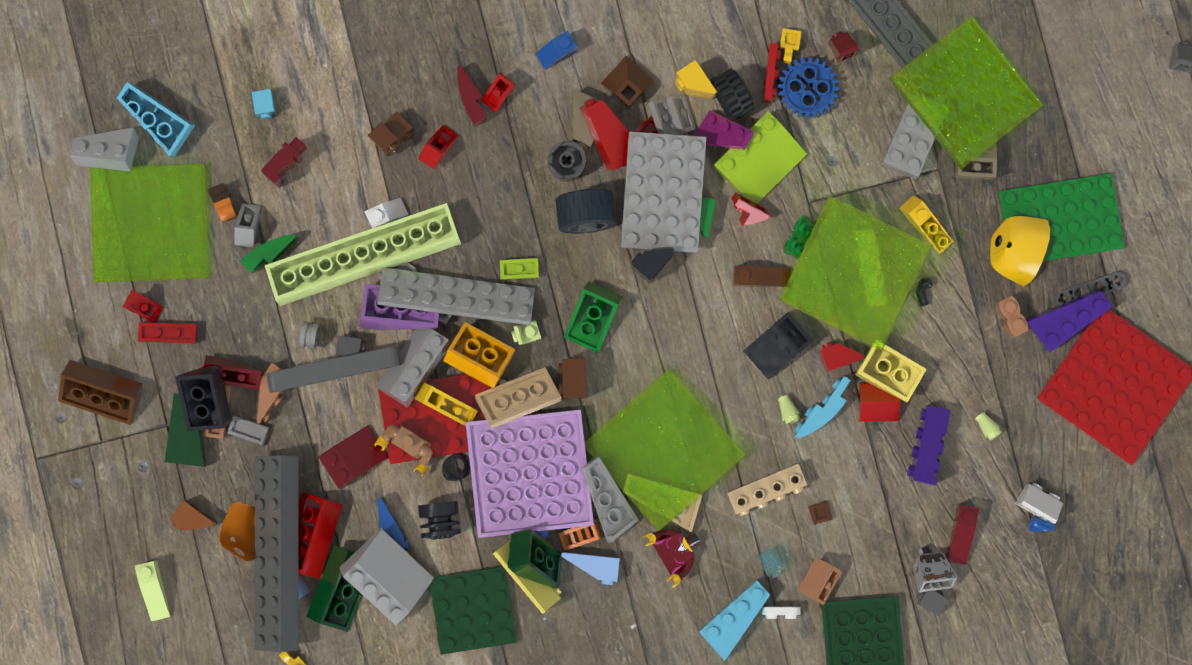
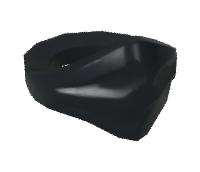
(445, 468)

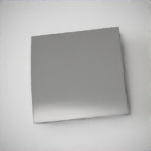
(672, 115)

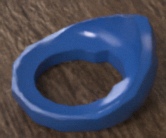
(1040, 525)

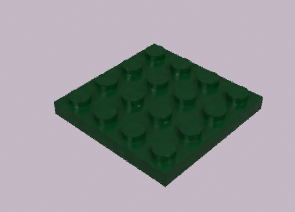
(472, 610)
(863, 631)

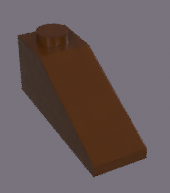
(760, 276)

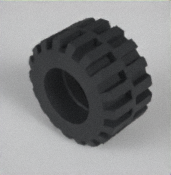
(732, 94)

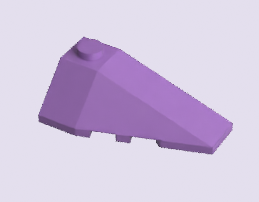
(392, 318)

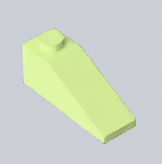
(152, 590)

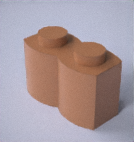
(1010, 312)

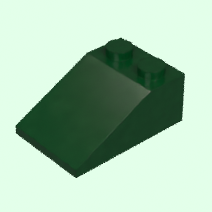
(534, 558)

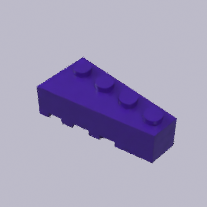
(929, 445)

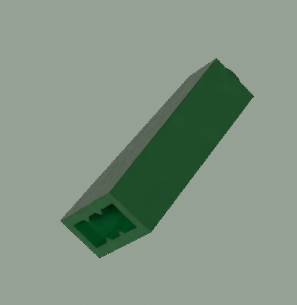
(183, 445)

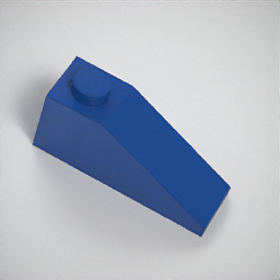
(390, 525)

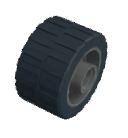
(585, 211)

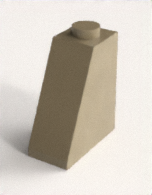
(581, 133)

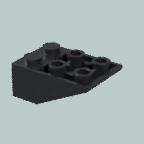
(777, 345)

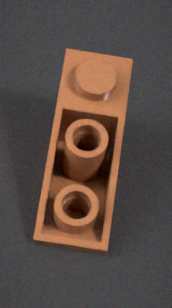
(267, 399)

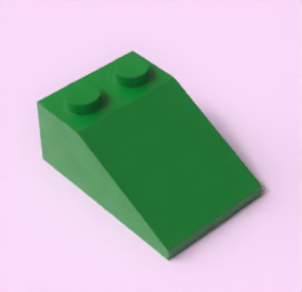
(593, 316)

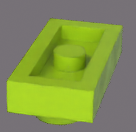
(519, 269)

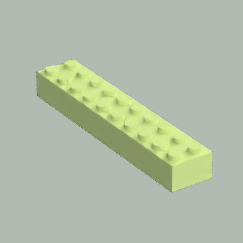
(362, 254)

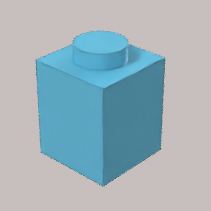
(264, 103)

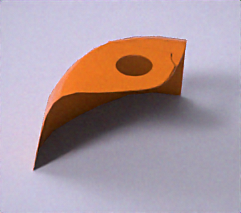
(240, 525)

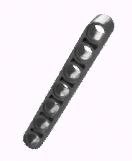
(333, 369)

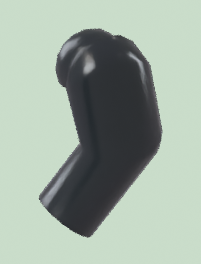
(921, 291)

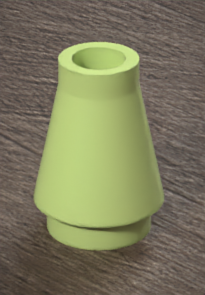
(788, 410)
(988, 426)

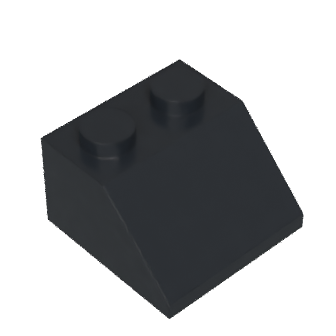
(651, 262)

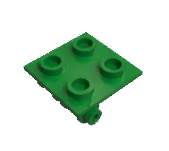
(799, 236)

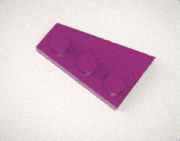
(723, 132)

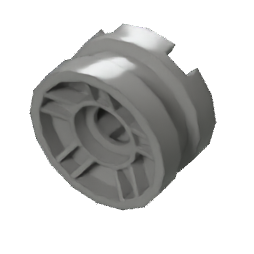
(309, 335)

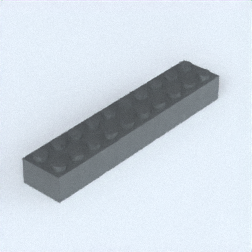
(276, 553)

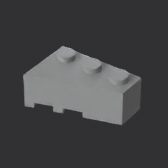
(106, 150)

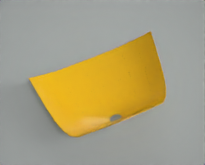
(1028, 248)

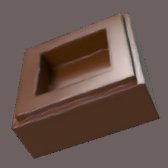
(820, 513)

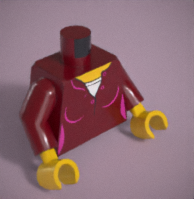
(674, 551)

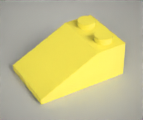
(891, 372)

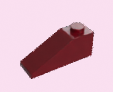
(235, 373)
(962, 533)

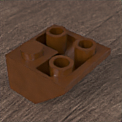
(627, 82)

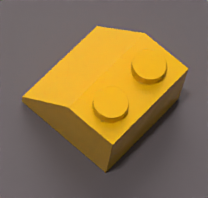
(694, 82)

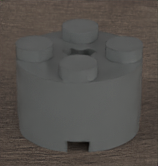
(567, 150)

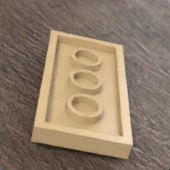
(518, 397)

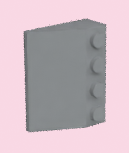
(387, 576)

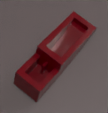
(470, 97)

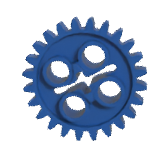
(821, 76)

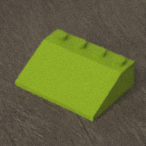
(763, 162)

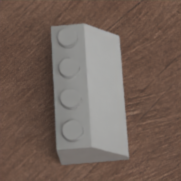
(417, 362)

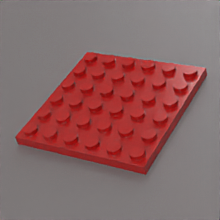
(1116, 385)

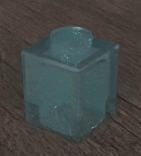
(771, 562)

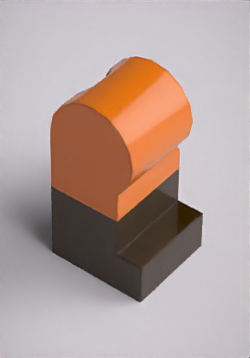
(222, 202)

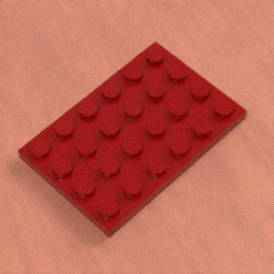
(442, 432)

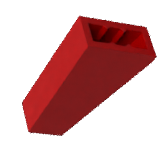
(607, 132)

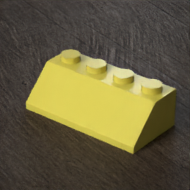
(539, 594)

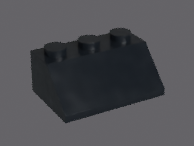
(203, 398)

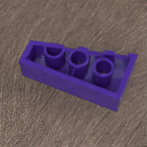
(1067, 319)

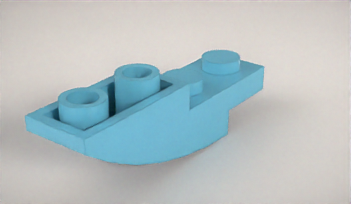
(819, 416)

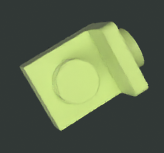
(526, 333)

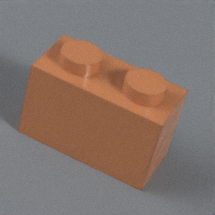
(819, 581)

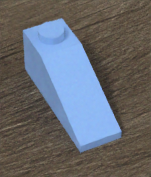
(597, 566)

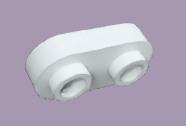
(789, 611)

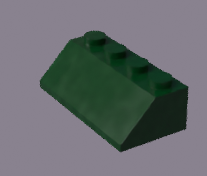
(335, 597)

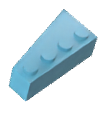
(162, 122)
(733, 620)

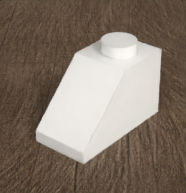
(386, 212)

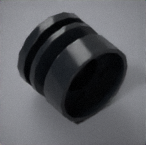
(439, 519)

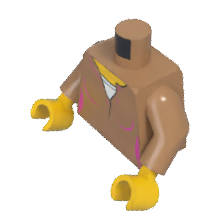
(410, 443)

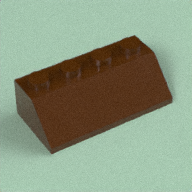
(99, 392)

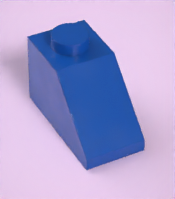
(557, 50)

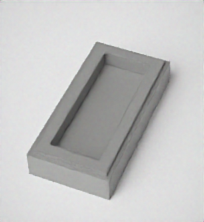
(248, 430)

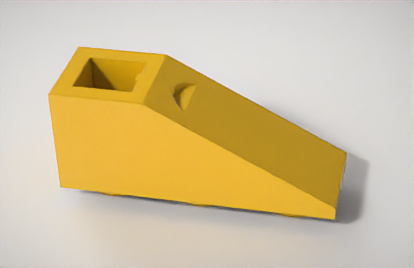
(926, 223)

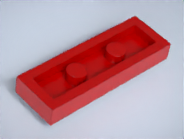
(771, 72)
(167, 333)

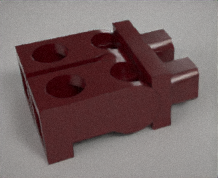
(283, 161)

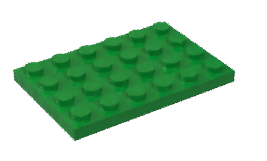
(1079, 213)

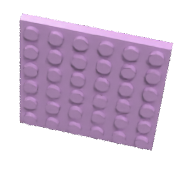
(529, 474)

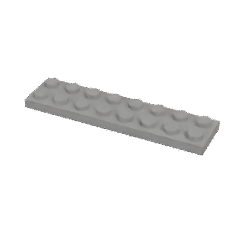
(456, 296)

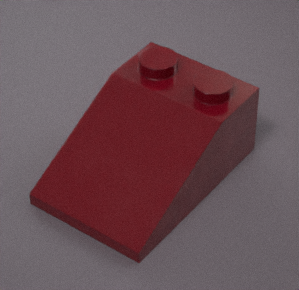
(353, 457)

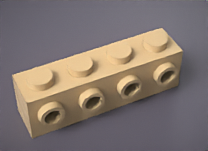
(767, 488)

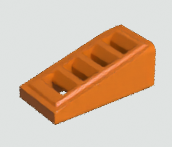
(565, 543)

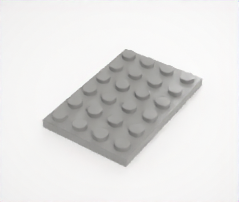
(663, 192)

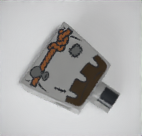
(933, 571)

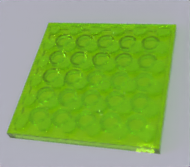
(965, 92)
(149, 223)
(855, 273)
(664, 449)

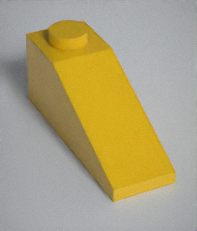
(445, 404)

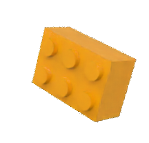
(479, 355)

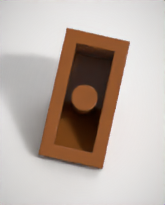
(189, 518)

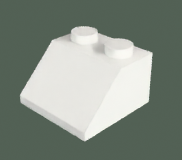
(1040, 503)

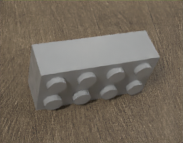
(909, 145)

